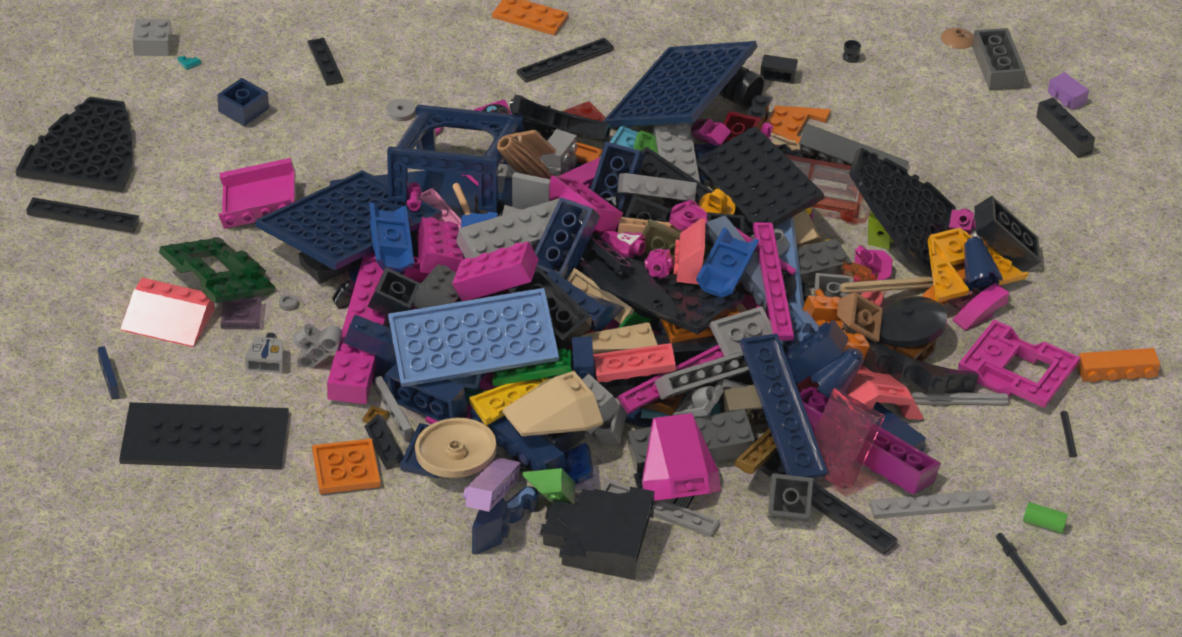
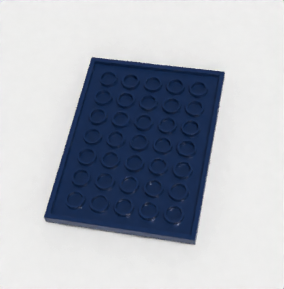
(681, 84)
(336, 220)

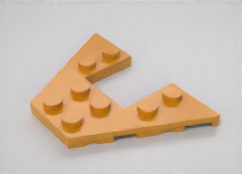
(948, 250)

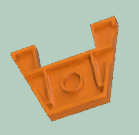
(789, 120)

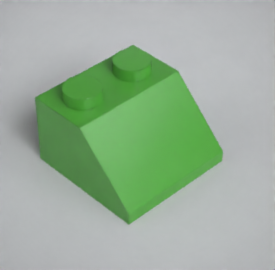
(552, 484)

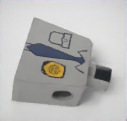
(265, 354)

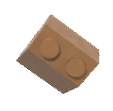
(861, 315)

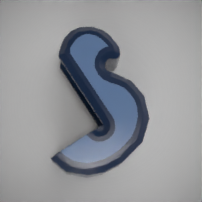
(525, 499)

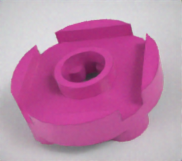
(681, 215)

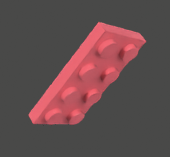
(634, 362)

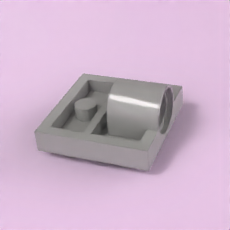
(700, 401)

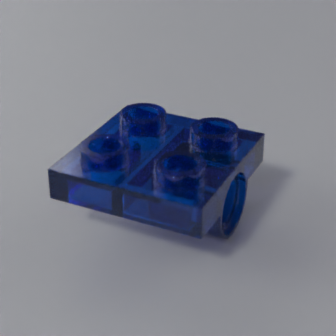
(579, 463)

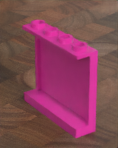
(256, 191)

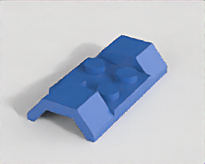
(391, 238)
(725, 264)

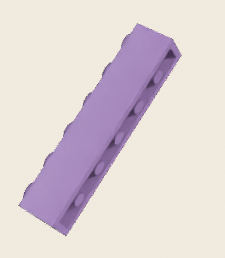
(492, 484)

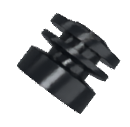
(743, 87)

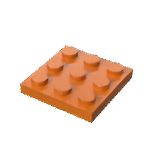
(345, 466)

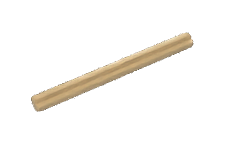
(886, 285)

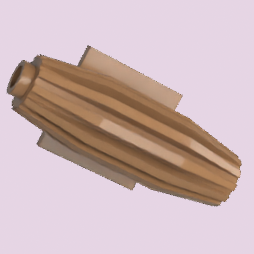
(523, 153)

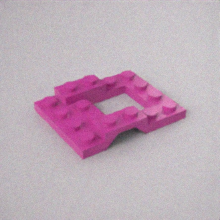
(999, 346)

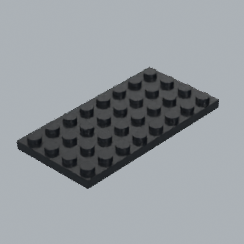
(759, 178)
(693, 306)

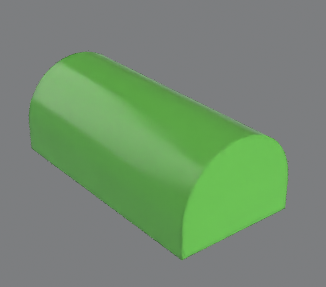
(1045, 517)

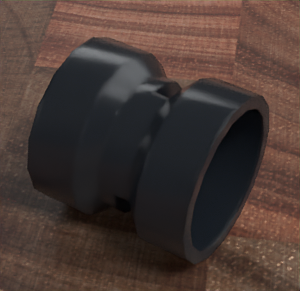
(851, 51)

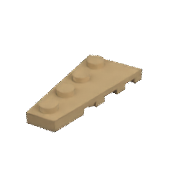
(622, 338)

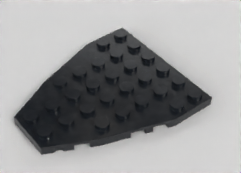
(84, 148)
(902, 205)

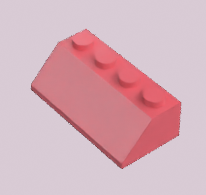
(690, 252)

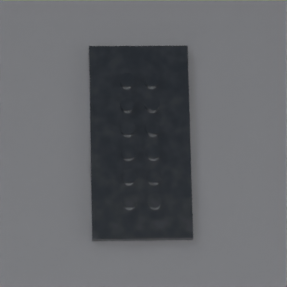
(204, 436)

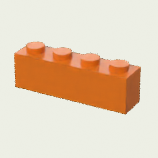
(1118, 364)

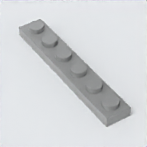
(931, 504)

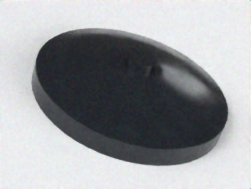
(912, 321)

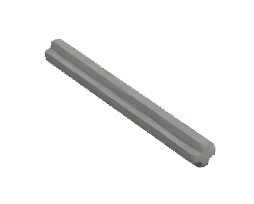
(961, 398)

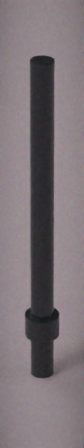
(1011, 551)

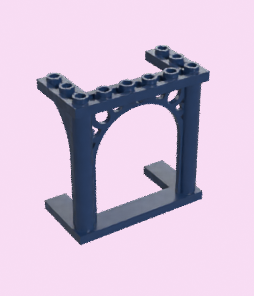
(425, 157)

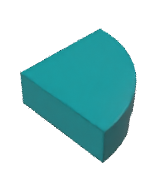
(189, 63)

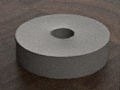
(400, 109)

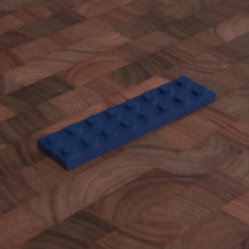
(783, 406)

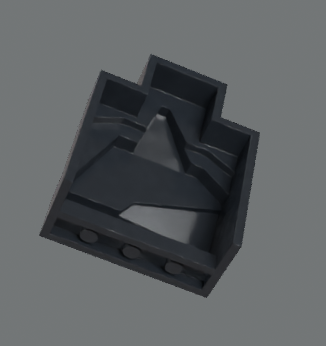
(600, 530)

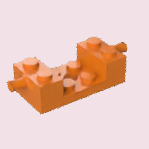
(824, 310)

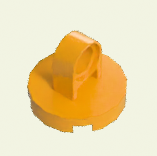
(717, 203)

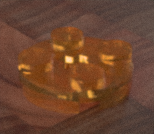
(858, 271)

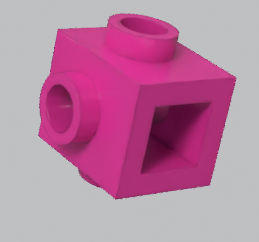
(962, 219)
(659, 263)

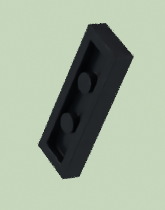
(383, 441)

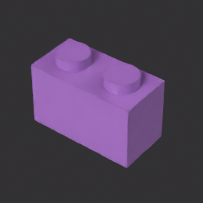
(1068, 91)

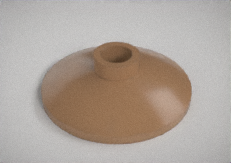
(957, 38)

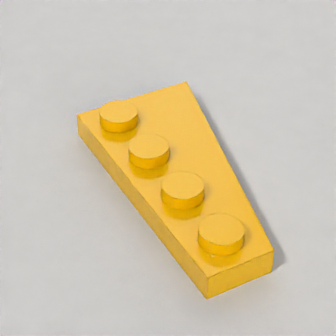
(491, 403)

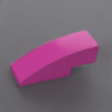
(709, 131)
(982, 307)

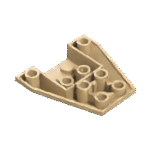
(555, 407)

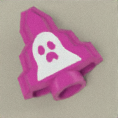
(626, 243)

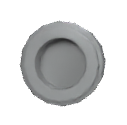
(288, 302)

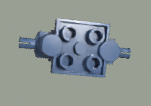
(801, 323)

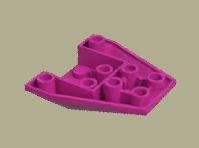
(678, 459)

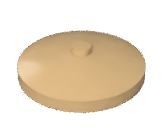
(455, 447)

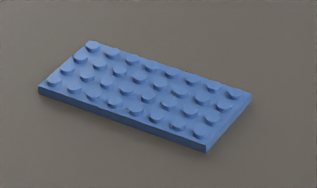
(473, 337)

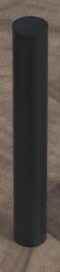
(1068, 434)

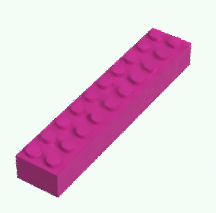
(354, 368)

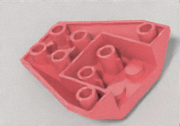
(882, 388)

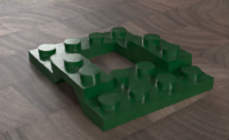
(242, 281)

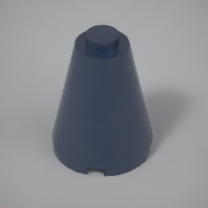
(979, 265)
(839, 372)

